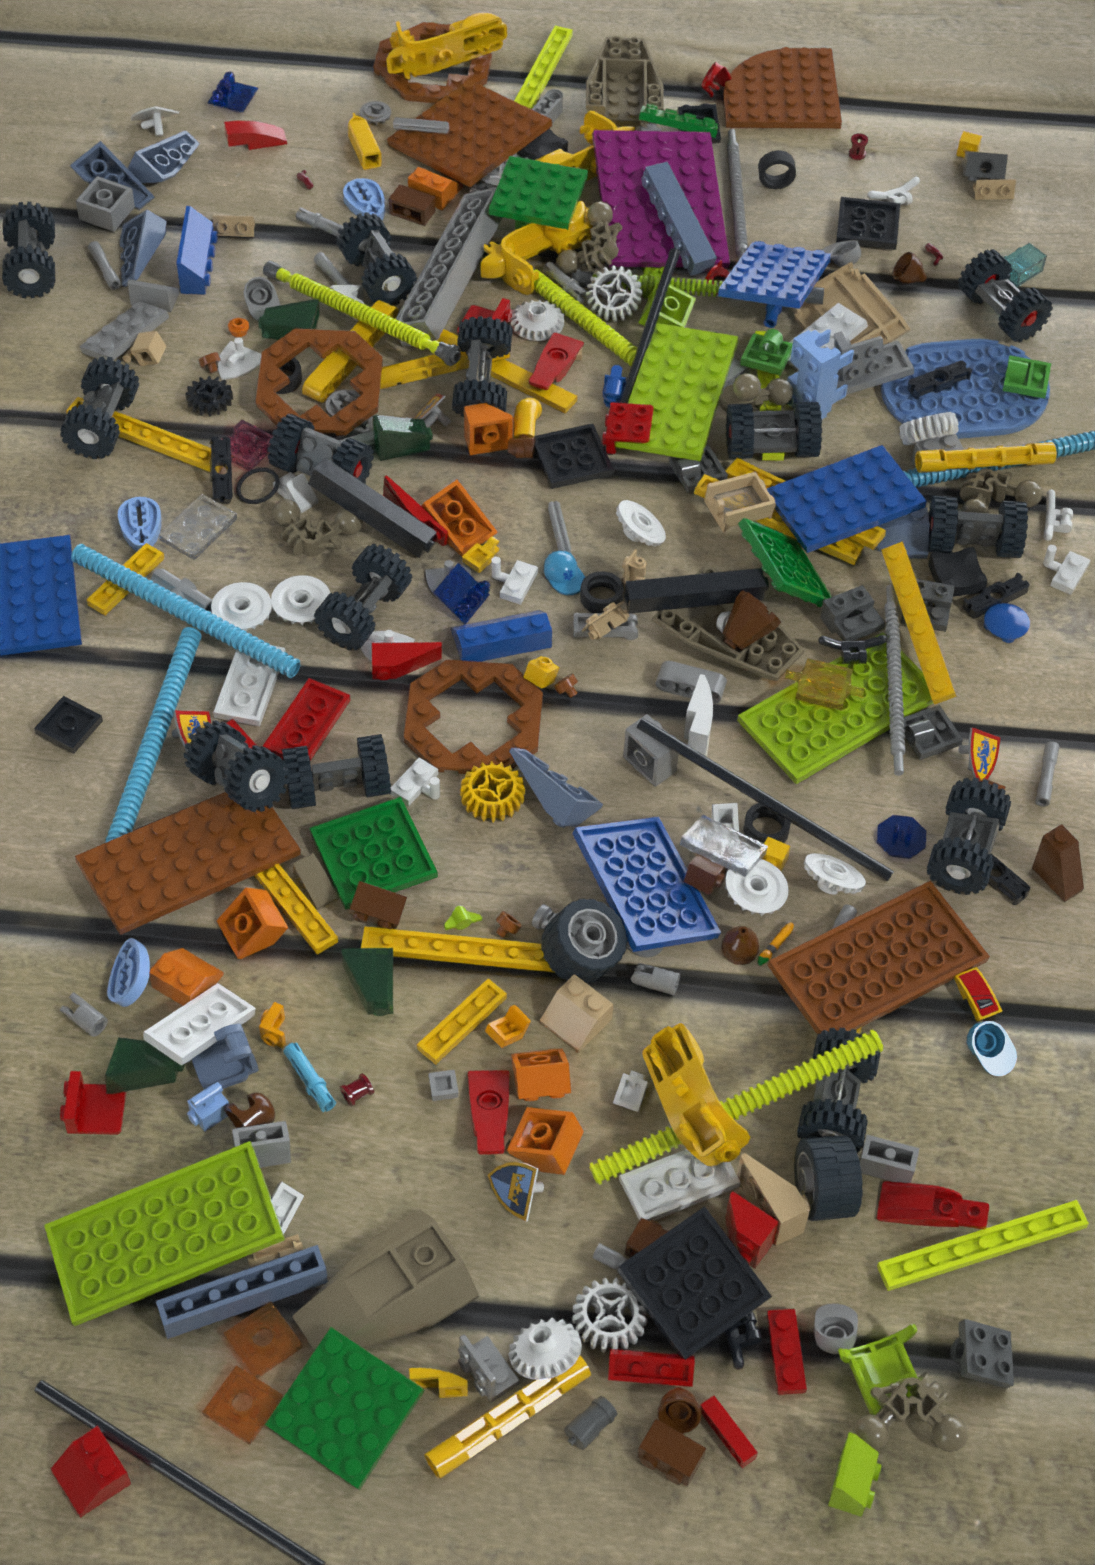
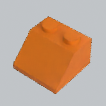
(435, 185)
(486, 428)
(251, 922)
(183, 976)
(541, 1074)
(546, 1139)

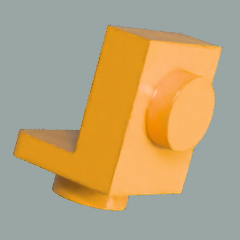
(270, 1023)
(508, 1028)

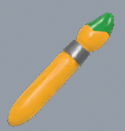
(775, 944)

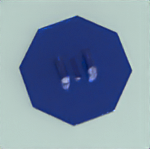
(901, 836)

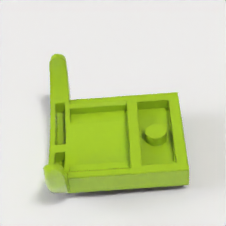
(880, 1364)

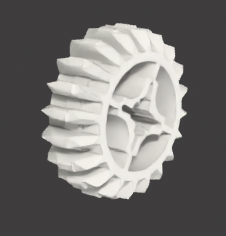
(628, 299)
(928, 428)
(597, 1298)

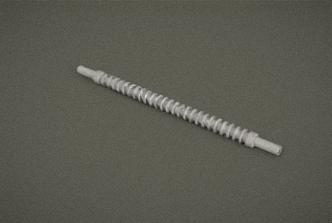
(737, 194)
(895, 681)

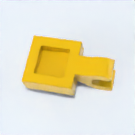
(481, 556)

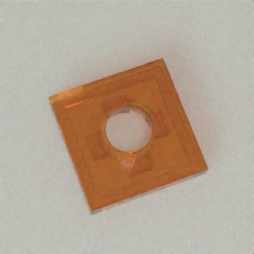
(263, 1358)
(242, 1423)

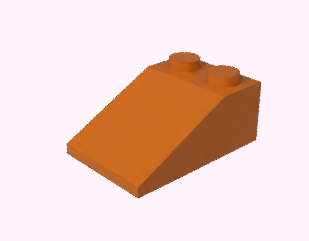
(460, 517)

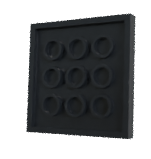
(693, 1283)

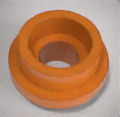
(238, 327)

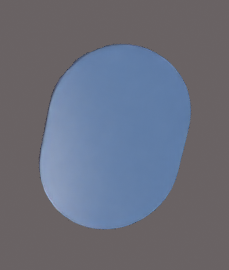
(977, 402)

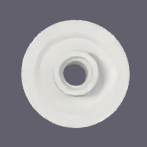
(537, 320)
(640, 524)
(298, 598)
(242, 605)
(833, 874)
(760, 891)
(545, 1349)

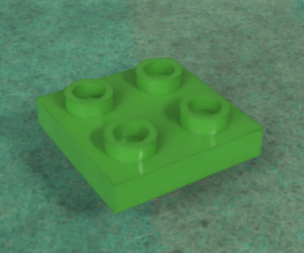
(767, 352)
(1027, 377)

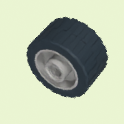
(584, 940)
(829, 1177)

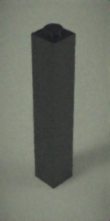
(372, 508)
(693, 590)

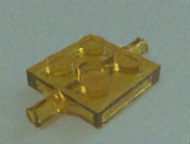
(824, 684)

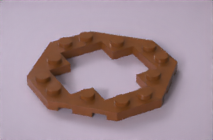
(428, 93)
(323, 343)
(477, 676)

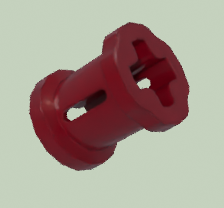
(858, 146)
(356, 1089)

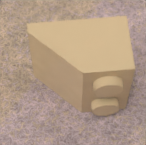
(577, 1013)

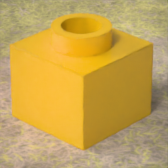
(968, 142)
(541, 671)
(776, 853)

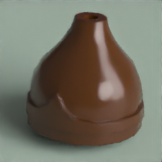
(909, 269)
(740, 945)
(679, 1410)

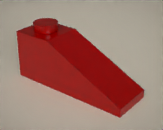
(399, 659)

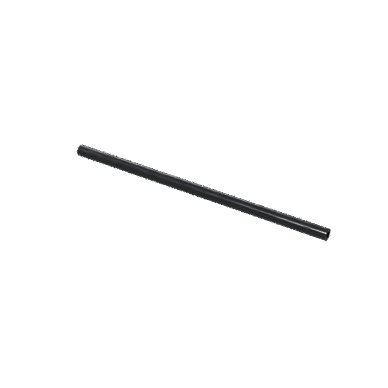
(650, 324)
(765, 799)
(178, 1475)

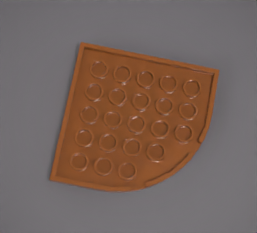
(784, 91)

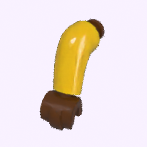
(524, 423)

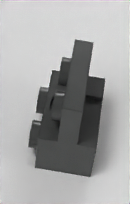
(993, 163)
(937, 602)
(851, 614)

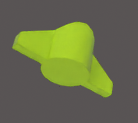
(461, 919)

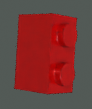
(749, 1229)
(90, 1472)

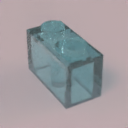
(1025, 263)

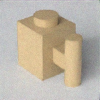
(146, 349)

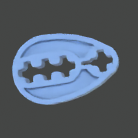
(374, 197)
(129, 523)
(129, 973)

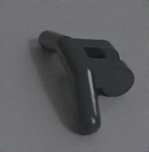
(853, 650)
(737, 1341)

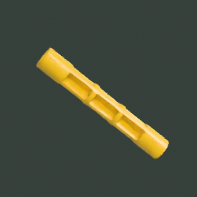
(423, 368)
(971, 458)
(502, 1419)

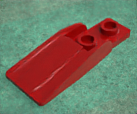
(555, 360)
(402, 499)
(489, 1109)
(929, 1206)

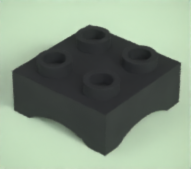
(543, 145)
(959, 570)

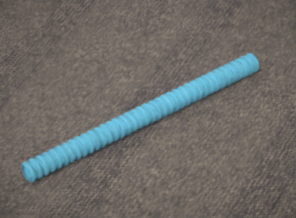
(1064, 446)
(186, 611)
(155, 734)

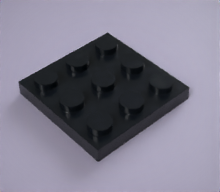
(868, 222)
(572, 456)

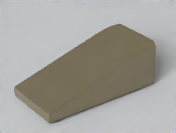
(314, 881)

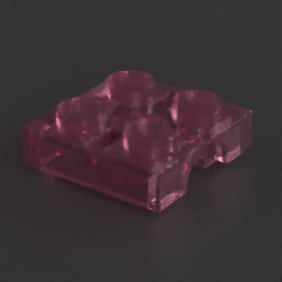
(244, 443)

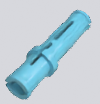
(314, 1084)

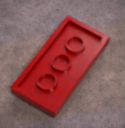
(308, 718)

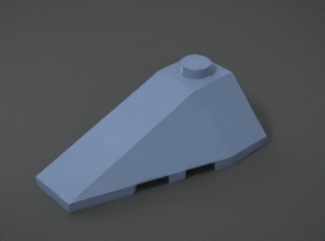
(163, 158)
(103, 163)
(139, 242)
(912, 530)
(559, 799)

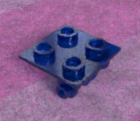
(232, 94)
(462, 593)

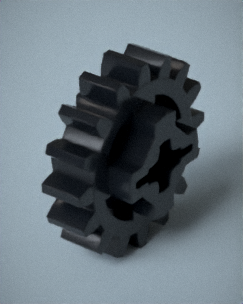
(209, 396)

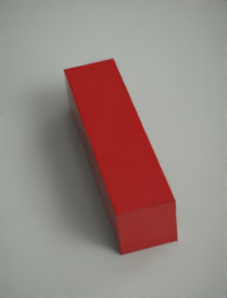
(728, 1431)

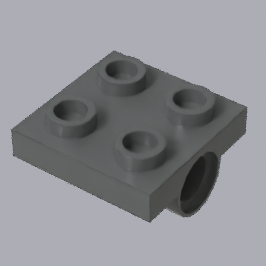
(691, 471)
(931, 732)
(984, 1353)

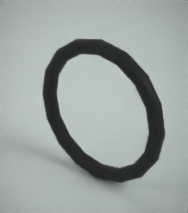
(249, 473)

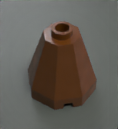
(748, 621)

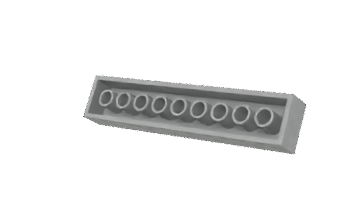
(450, 265)

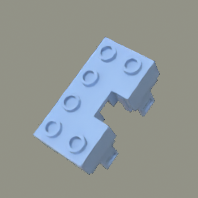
(817, 371)

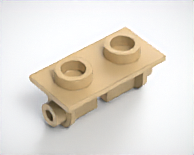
(994, 189)
(234, 225)
(634, 568)
(612, 614)
(288, 1246)

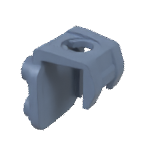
(227, 1060)

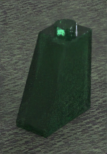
(282, 319)
(400, 436)
(372, 977)
(139, 1066)

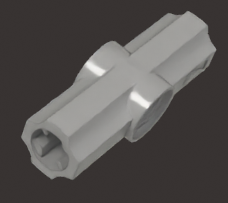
(183, 588)

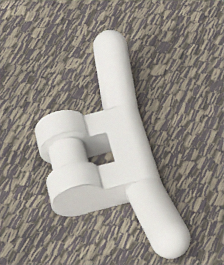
(897, 195)
(1064, 516)

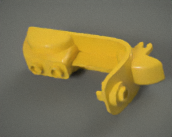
(465, 41)
(585, 158)
(510, 256)
(689, 1098)

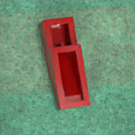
(254, 134)

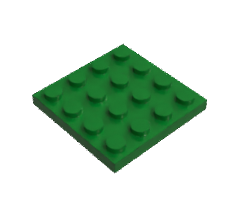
(538, 192)
(785, 563)
(374, 848)
(345, 1408)

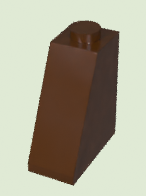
(1060, 863)

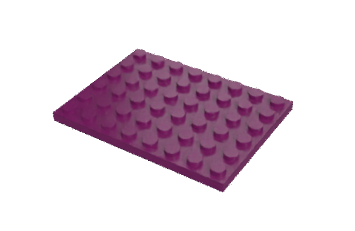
(620, 167)

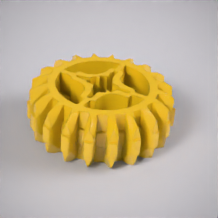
(493, 785)

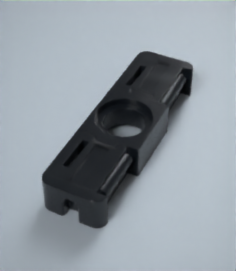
(926, 383)
(221, 456)
(1008, 590)
(1009, 882)

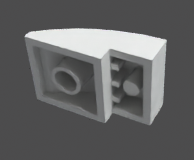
(699, 717)

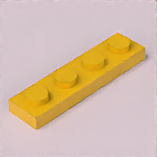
(110, 594)
(461, 1021)

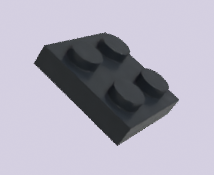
(68, 724)

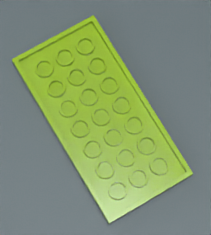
(683, 383)
(812, 736)
(163, 1233)

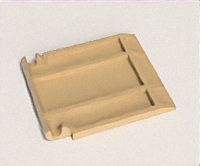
(861, 297)

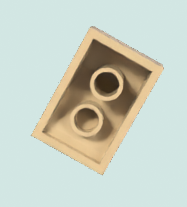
(774, 1197)

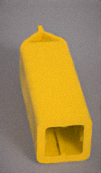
(364, 143)

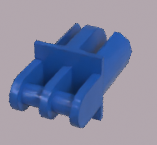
(613, 386)

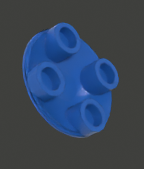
(1006, 621)

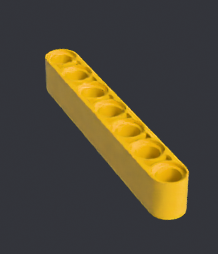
(338, 365)

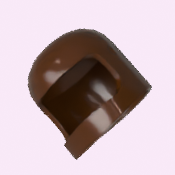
(259, 1112)

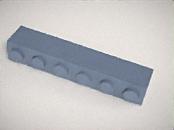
(678, 218)
(242, 1291)

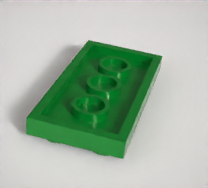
(683, 122)

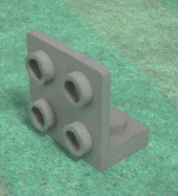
(866, 357)
(487, 1366)

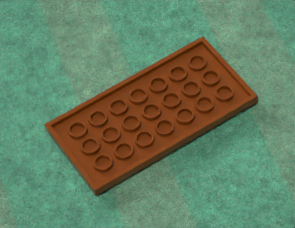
(184, 859)
(878, 961)

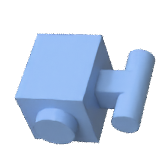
(207, 1107)

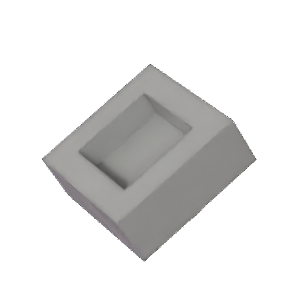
(443, 1085)

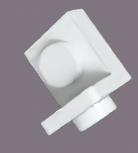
(631, 1091)

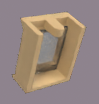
(739, 499)

